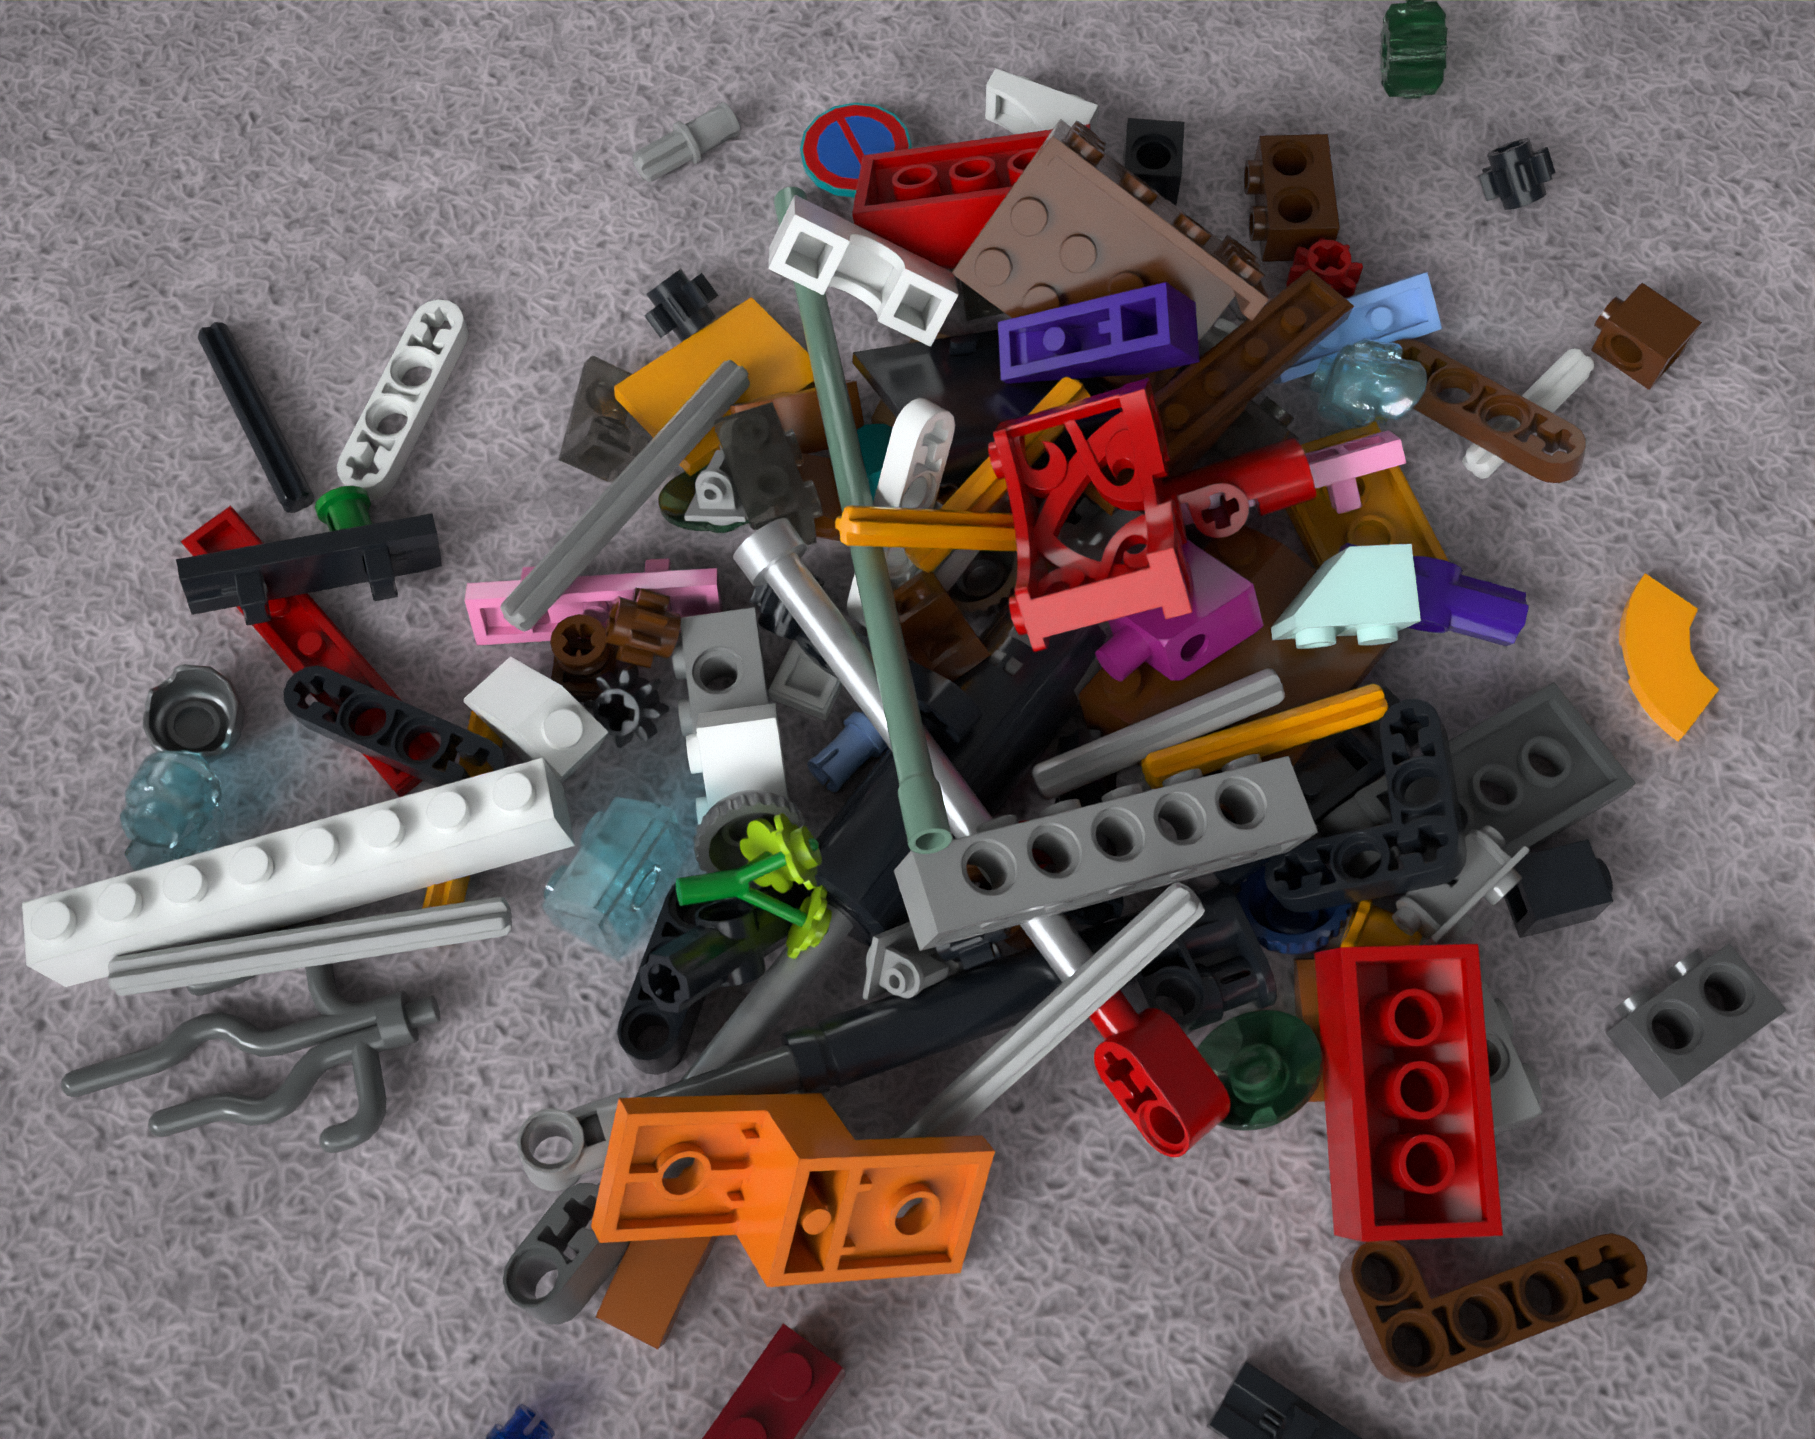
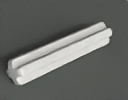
(1546, 392)

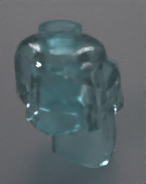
(1368, 384)
(171, 809)

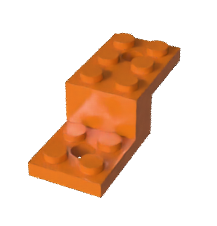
(790, 1187)

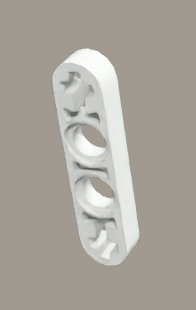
(394, 397)
(912, 461)

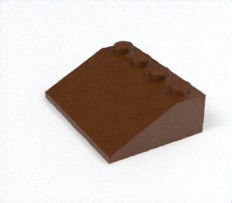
(1304, 673)

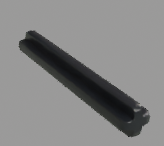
(255, 418)

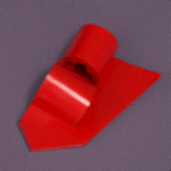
(1271, 476)

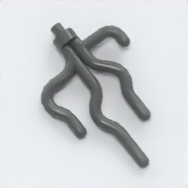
(343, 1032)

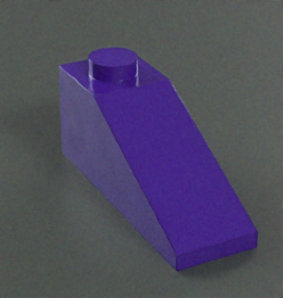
(1102, 337)

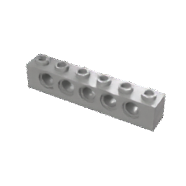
(950, 908)

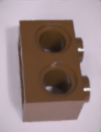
(1291, 194)

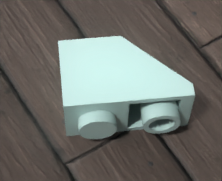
(1352, 594)

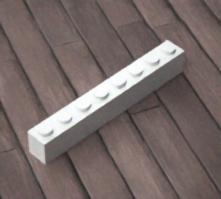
(301, 872)

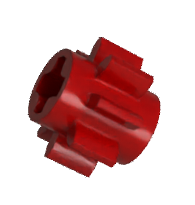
(1331, 263)

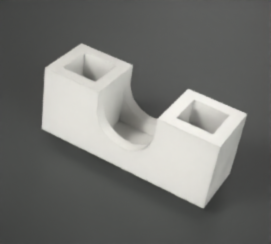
(832, 252)

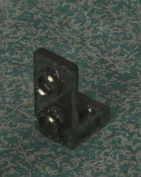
(599, 426)

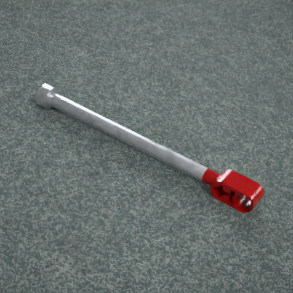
(1144, 1054)

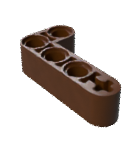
(1498, 1297)

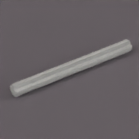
(624, 497)
(310, 946)
(1058, 1014)

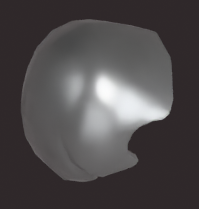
(183, 709)

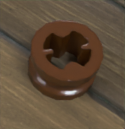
(575, 627)

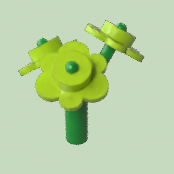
(774, 859)

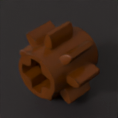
(642, 627)

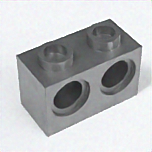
(1698, 1028)

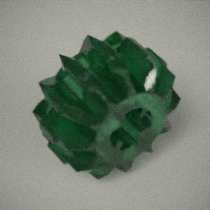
(1413, 49)

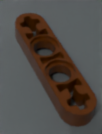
(1492, 400)

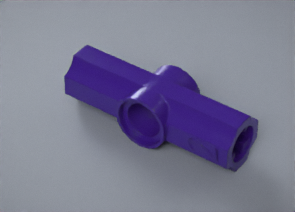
(1465, 603)

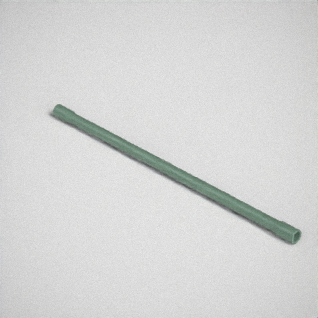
(918, 789)

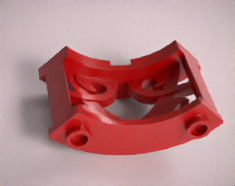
(1081, 588)

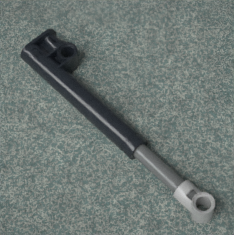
(1204, 970)

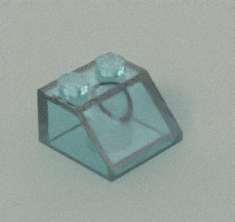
(616, 874)

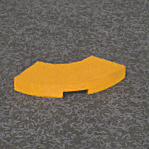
(1660, 657)

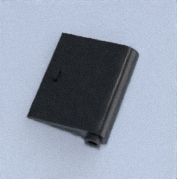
(965, 380)

